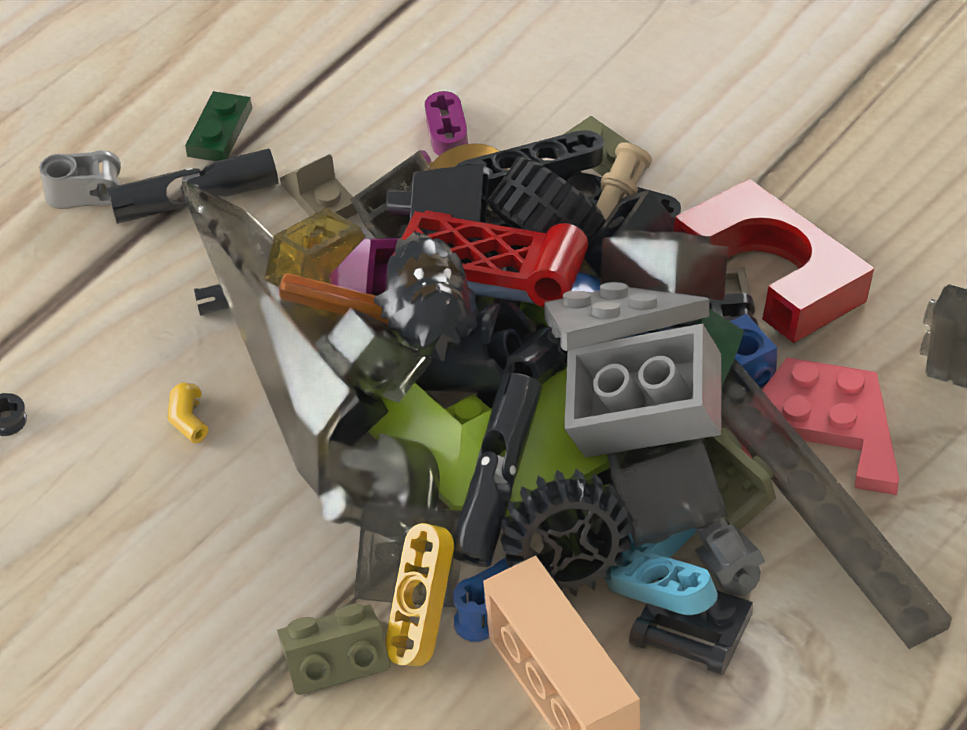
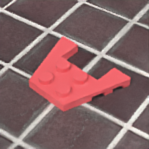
(840, 410)

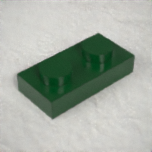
(218, 126)

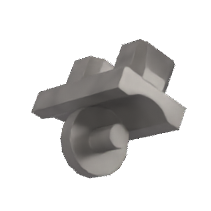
(730, 557)

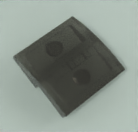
(382, 544)

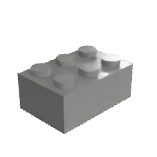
(643, 391)

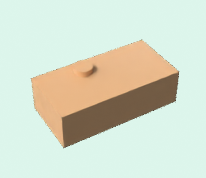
(556, 653)

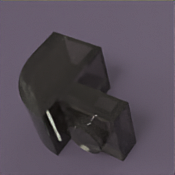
(401, 468)

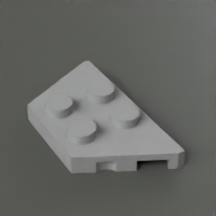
(618, 312)

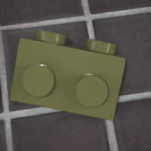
(741, 480)
(334, 648)

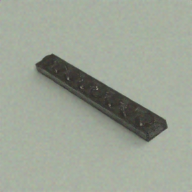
(831, 512)

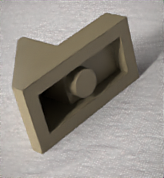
(317, 188)

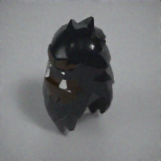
(428, 296)

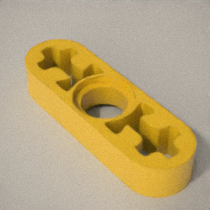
(408, 578)

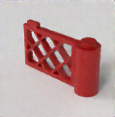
(545, 266)

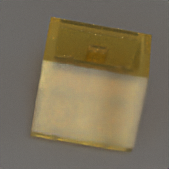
(313, 249)

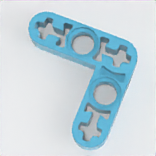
(653, 561)

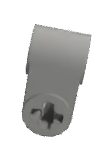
(76, 178)

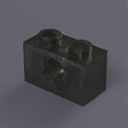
(373, 356)

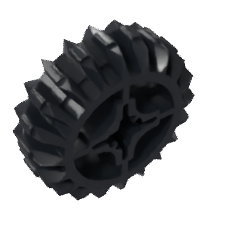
(562, 517)

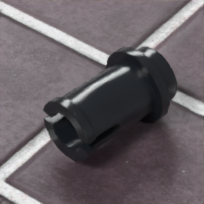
(211, 291)

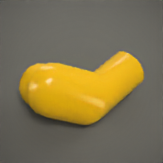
(181, 411)

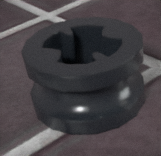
(18, 418)

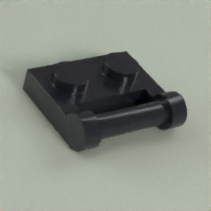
(719, 624)

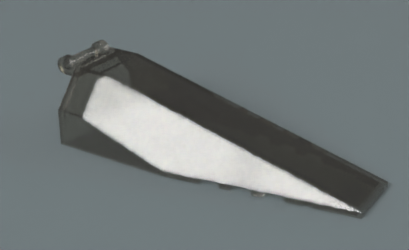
(280, 338)

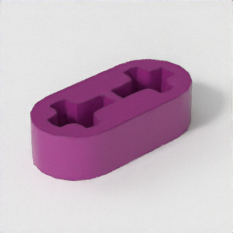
(450, 123)

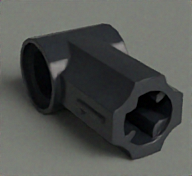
(538, 356)

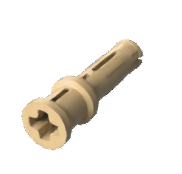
(622, 177)

